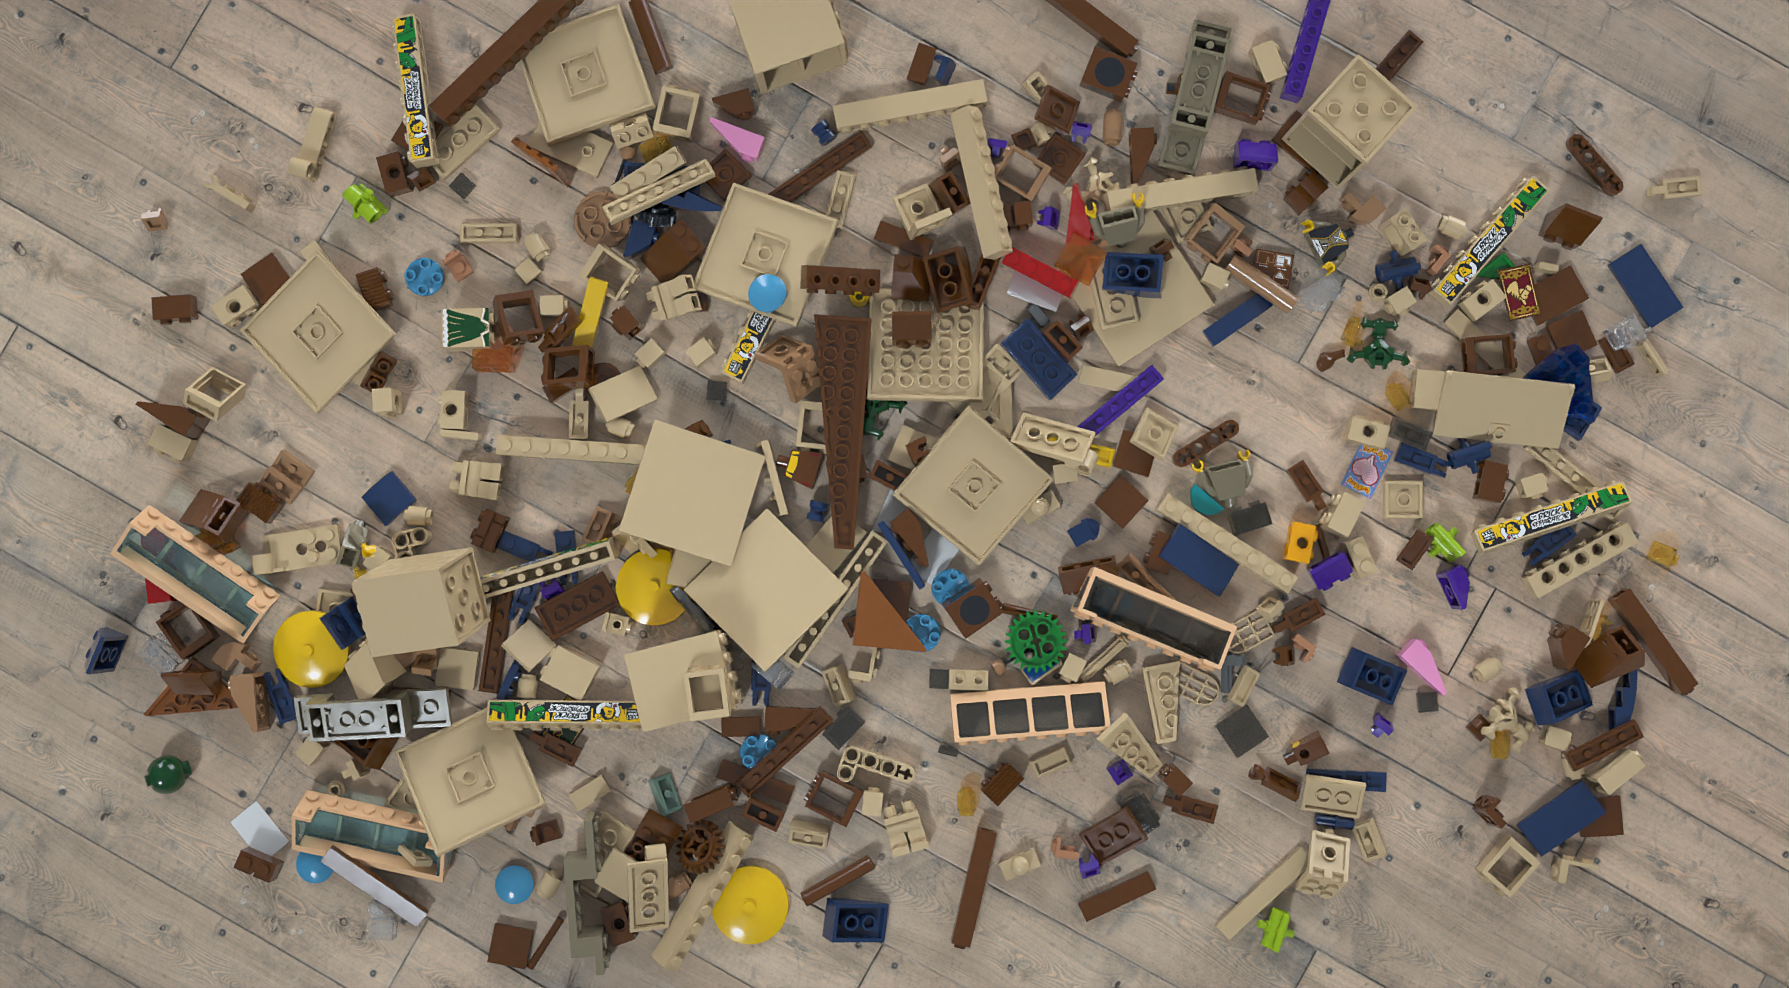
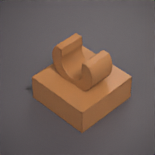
(949, 158)
(154, 220)

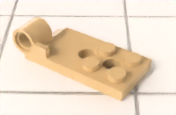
(1071, 443)
(283, 552)
(648, 877)

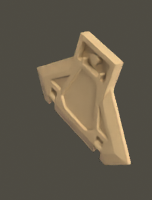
(998, 375)

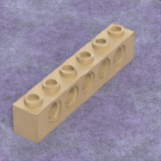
(1623, 538)

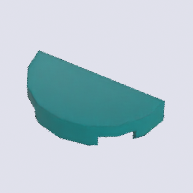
(1203, 502)

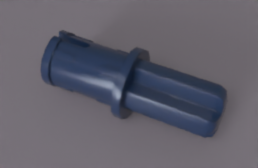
(1334, 821)

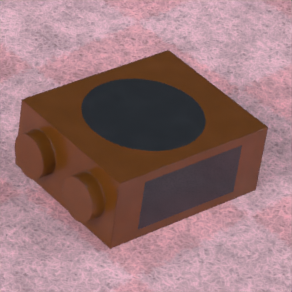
(1109, 74)
(973, 607)

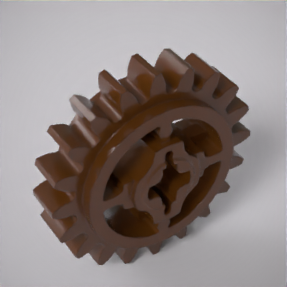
(704, 849)

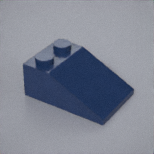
(1134, 274)
(105, 651)
(1371, 676)
(1558, 698)
(854, 920)

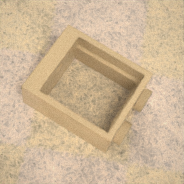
(673, 132)
(1399, 233)
(595, 260)
(208, 406)
(810, 406)
(712, 713)
(1493, 856)

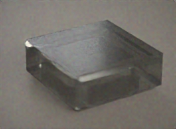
(462, 185)
(716, 390)
(938, 678)
(1427, 702)
(947, 750)

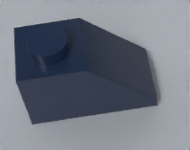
(640, 239)

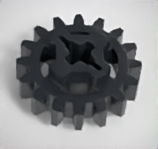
(658, 216)

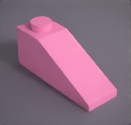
(742, 141)
(1421, 661)

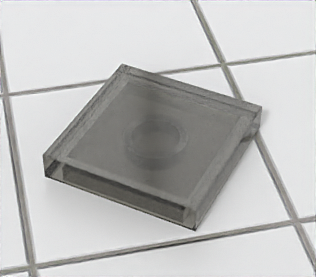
(1241, 731)

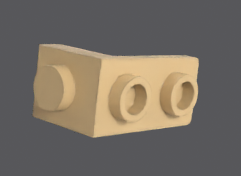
(860, 676)
(1560, 868)

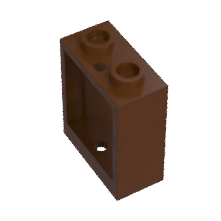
(1245, 82)
(515, 300)
(1469, 357)
(586, 367)
(174, 639)
(711, 802)
(844, 820)

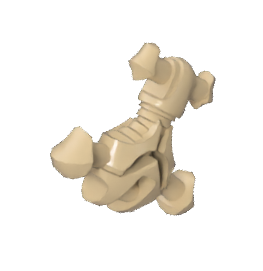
(1098, 184)
(1505, 717)

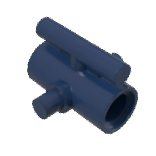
(1397, 269)
(1469, 455)

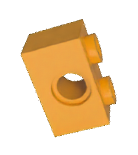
(1292, 551)

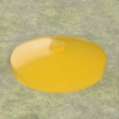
(644, 589)
(308, 651)
(752, 905)

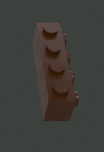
(840, 279)

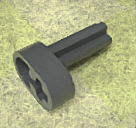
(1038, 316)
(1231, 660)

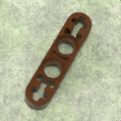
(1591, 167)
(1204, 441)

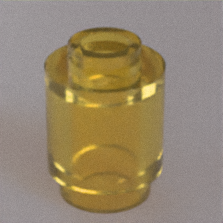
(1397, 396)
(1500, 745)
(966, 801)

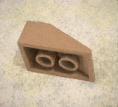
(251, 697)

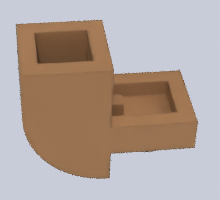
(1362, 213)
(233, 652)
(426, 662)

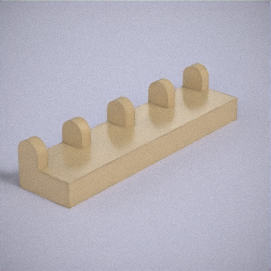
(774, 478)

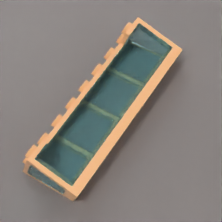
(194, 573)
(364, 833)

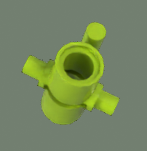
(364, 203)
(1444, 543)
(1275, 929)

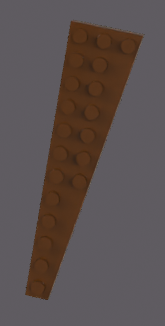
(843, 373)

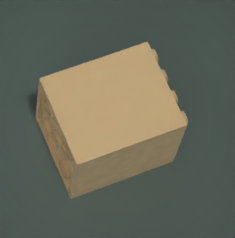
(789, 39)
(1349, 122)
(421, 602)
(659, 678)

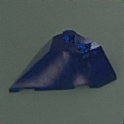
(1569, 366)

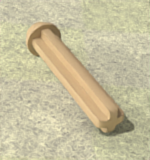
(1103, 658)

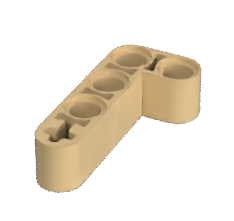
(314, 146)
(411, 541)
(877, 767)

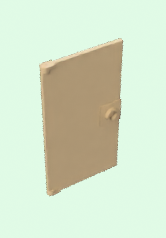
(1502, 409)

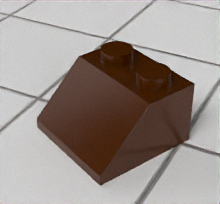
(911, 328)
(1566, 645)

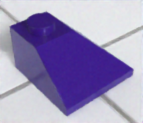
(1455, 586)

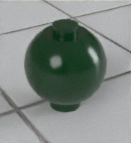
(167, 774)

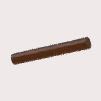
(1322, 543)
(545, 943)

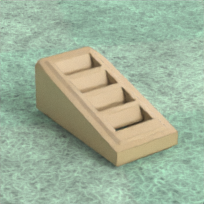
(1032, 89)

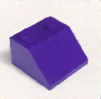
(1255, 155)
(1330, 570)

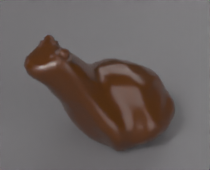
(1327, 359)

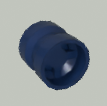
(823, 132)
(819, 507)

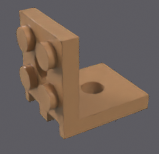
(793, 360)

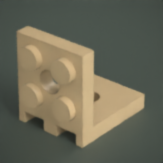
(922, 222)
(1324, 874)

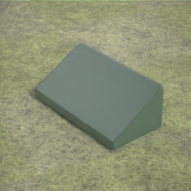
(665, 794)

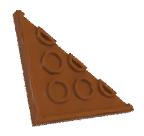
(543, 161)
(879, 623)
(173, 703)

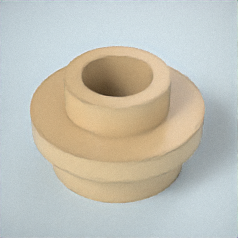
(1383, 289)
(336, 783)

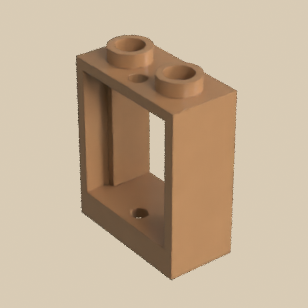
(999, 168)
(1236, 226)

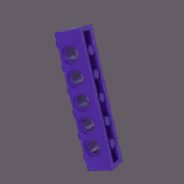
(1304, 50)

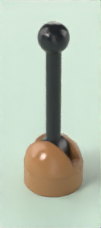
(626, 153)
(999, 666)

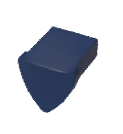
(945, 69)
(1084, 531)

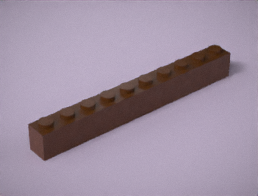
(500, 58)

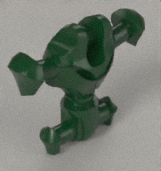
(1377, 351)
(875, 407)

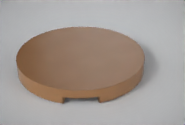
(593, 223)

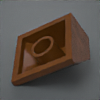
(909, 279)

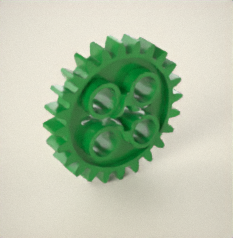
(1053, 636)

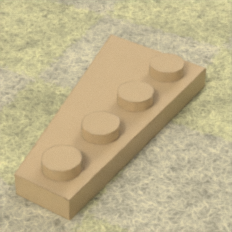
(1162, 694)

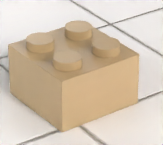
(1341, 514)

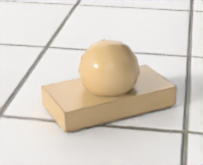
(1041, 506)
(1019, 864)

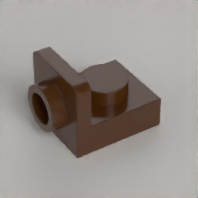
(545, 832)

